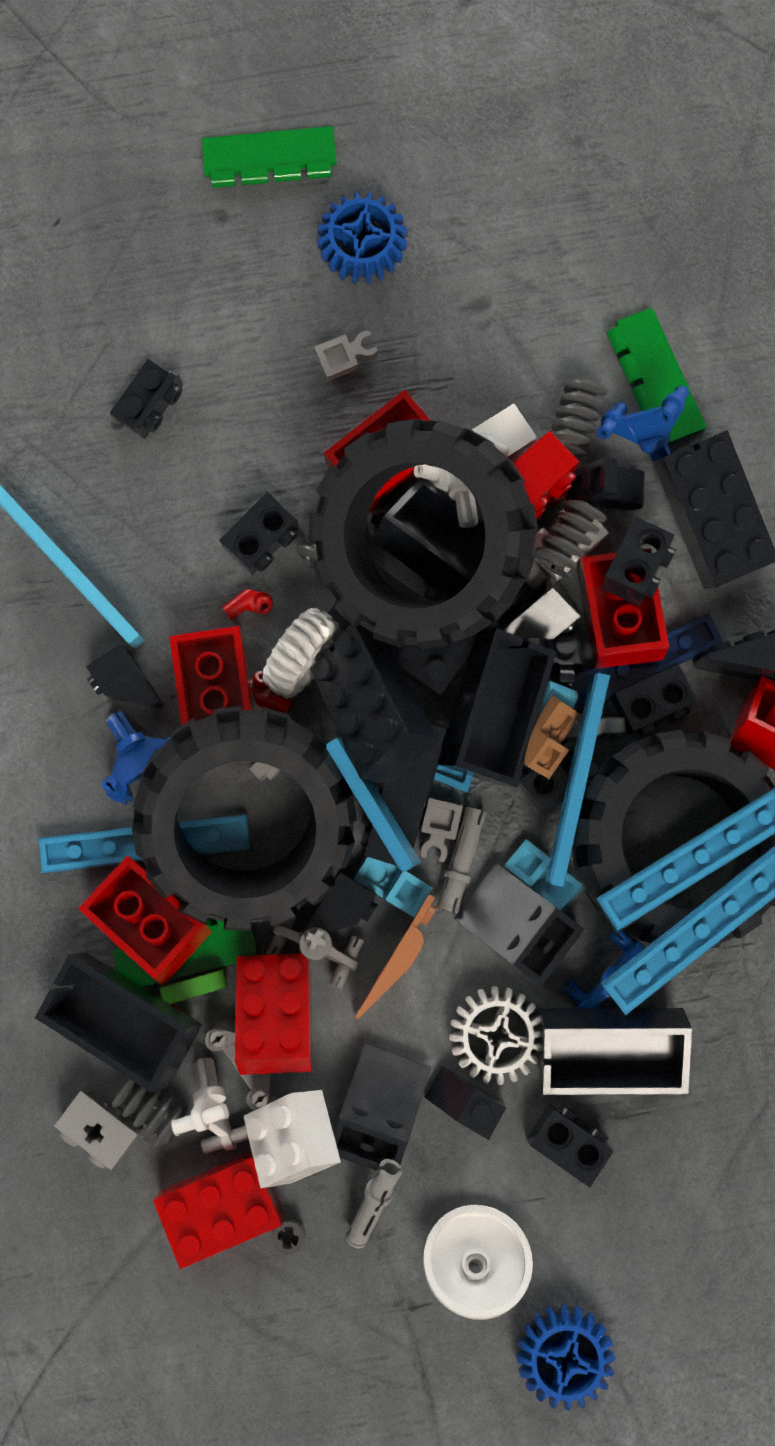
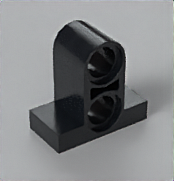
(608, 485)

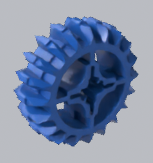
(338, 230)
(592, 1368)

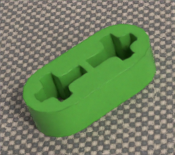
(194, 986)

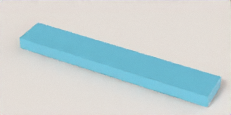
(69, 569)

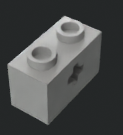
(79, 1122)

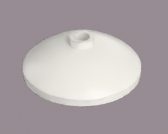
(491, 1241)

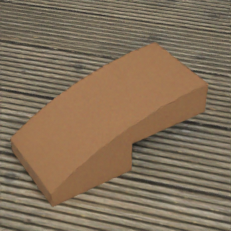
(545, 746)

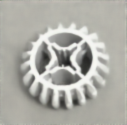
(298, 650)
(501, 1017)

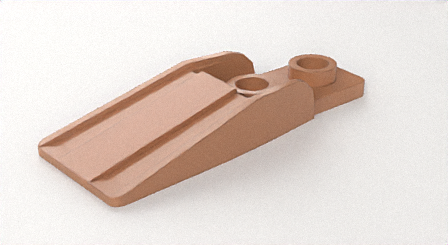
(401, 957)

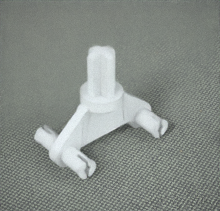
(456, 488)
(210, 1112)

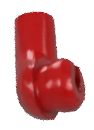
(248, 600)
(266, 697)

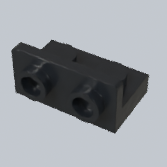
(147, 399)

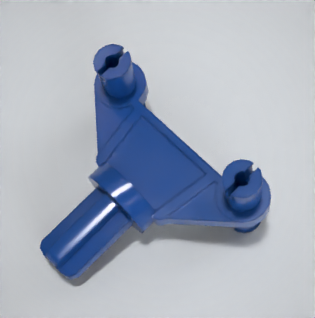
(646, 428)
(133, 755)
(592, 998)

